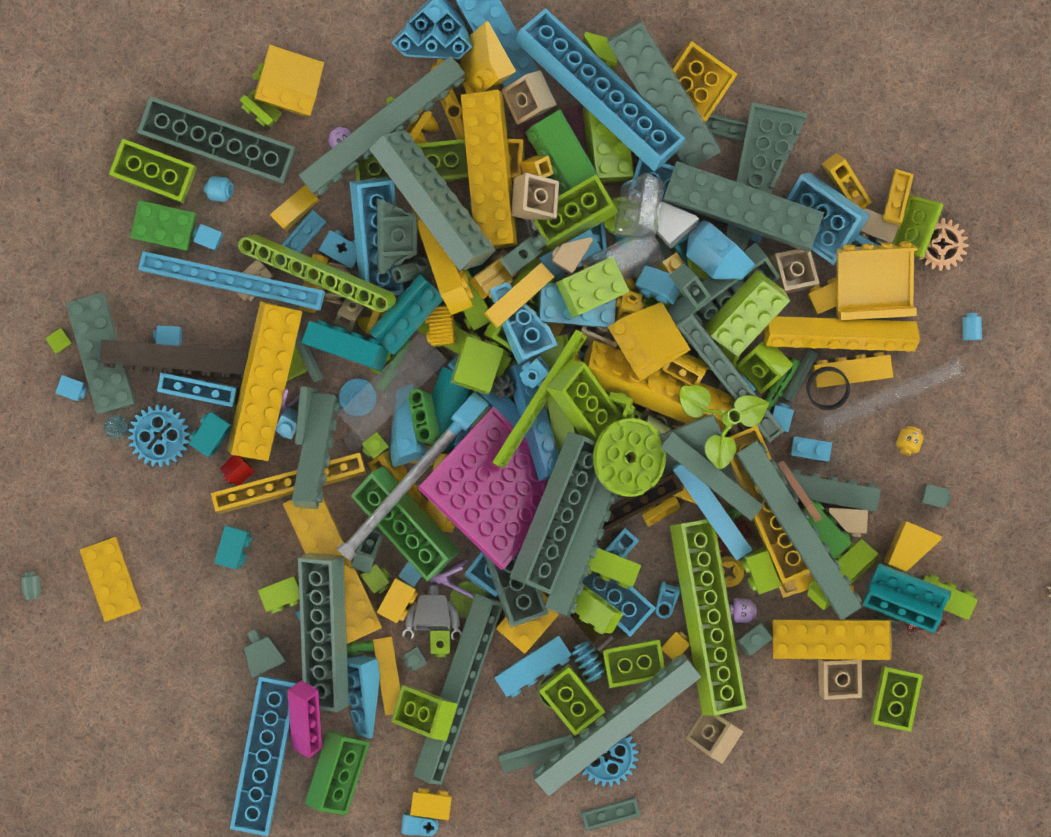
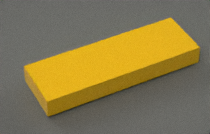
(897, 197)

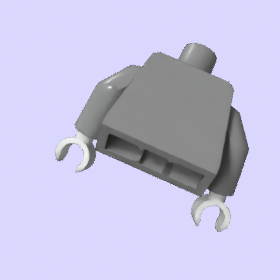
(432, 613)

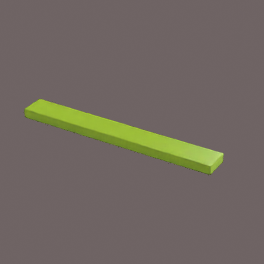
(537, 401)

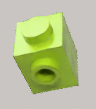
(374, 446)
(377, 579)
(440, 642)

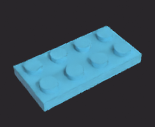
(554, 310)

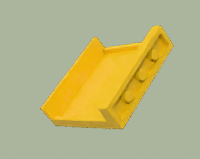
(875, 281)

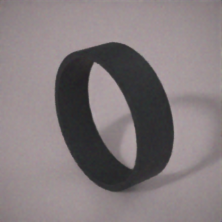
(839, 403)

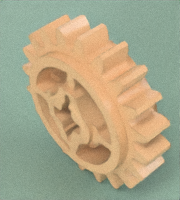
(942, 227)

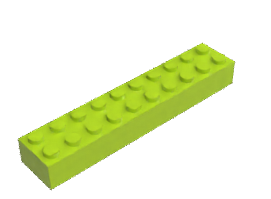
(708, 617)

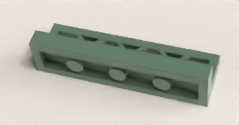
(532, 753)

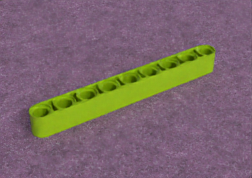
(324, 276)

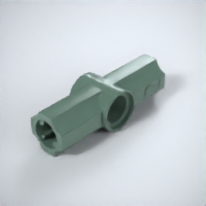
(412, 270)

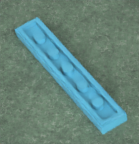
(714, 512)

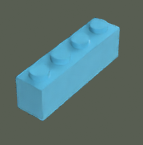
(198, 389)
(532, 666)

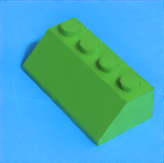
(568, 159)
(337, 773)

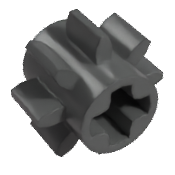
(503, 386)

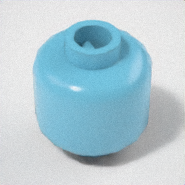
(219, 188)

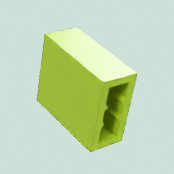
(477, 364)

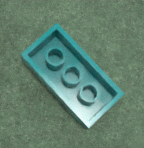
(340, 343)

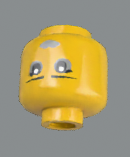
(909, 440)

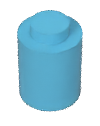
(972, 327)

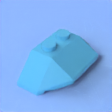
(717, 253)

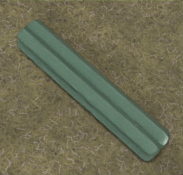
(308, 358)
(800, 376)

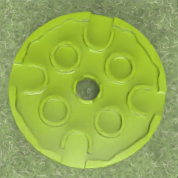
(612, 466)

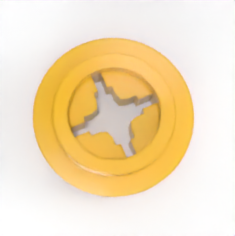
(737, 571)

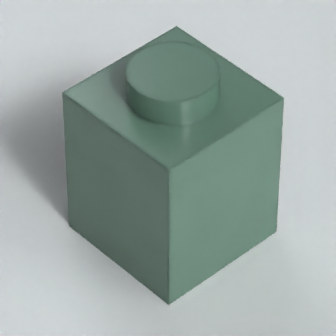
(935, 496)

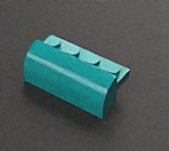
(407, 314)
(447, 400)
(906, 598)

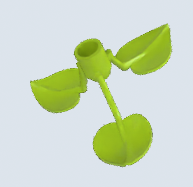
(747, 410)

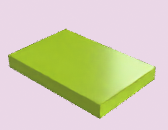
(918, 223)

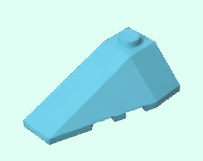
(524, 330)
(403, 441)
(363, 693)

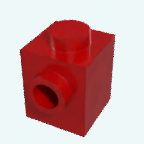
(236, 470)

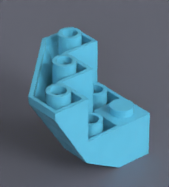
(434, 32)

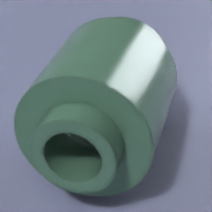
(30, 586)

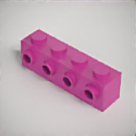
(304, 719)

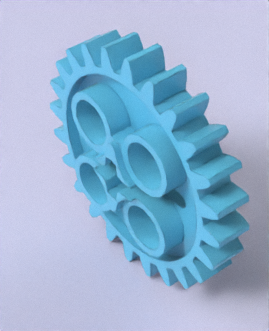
(146, 423)
(600, 771)

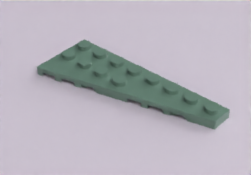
(765, 150)

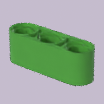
(430, 422)

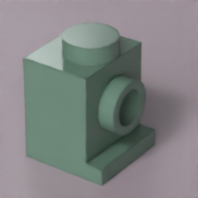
(414, 659)

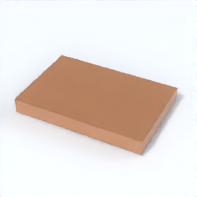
(799, 491)

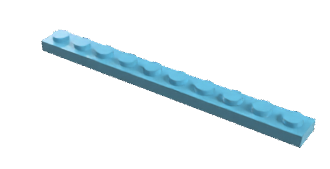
(231, 280)

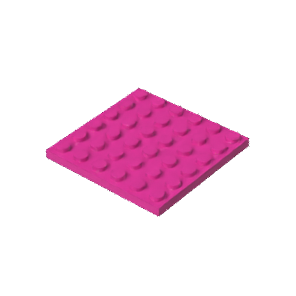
(483, 499)

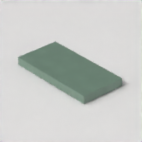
(695, 435)

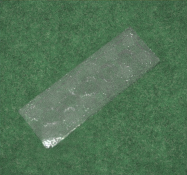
(392, 386)

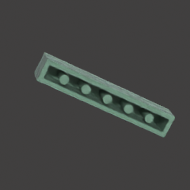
(315, 451)

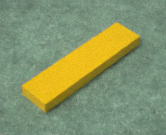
(519, 295)
(388, 673)

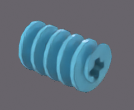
(588, 661)

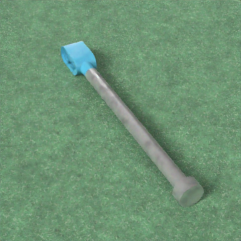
(463, 419)

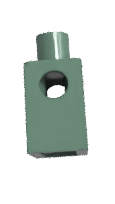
(523, 254)
(754, 638)
(262, 654)

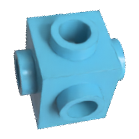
(538, 367)

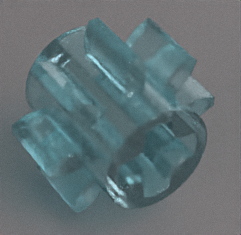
(116, 427)

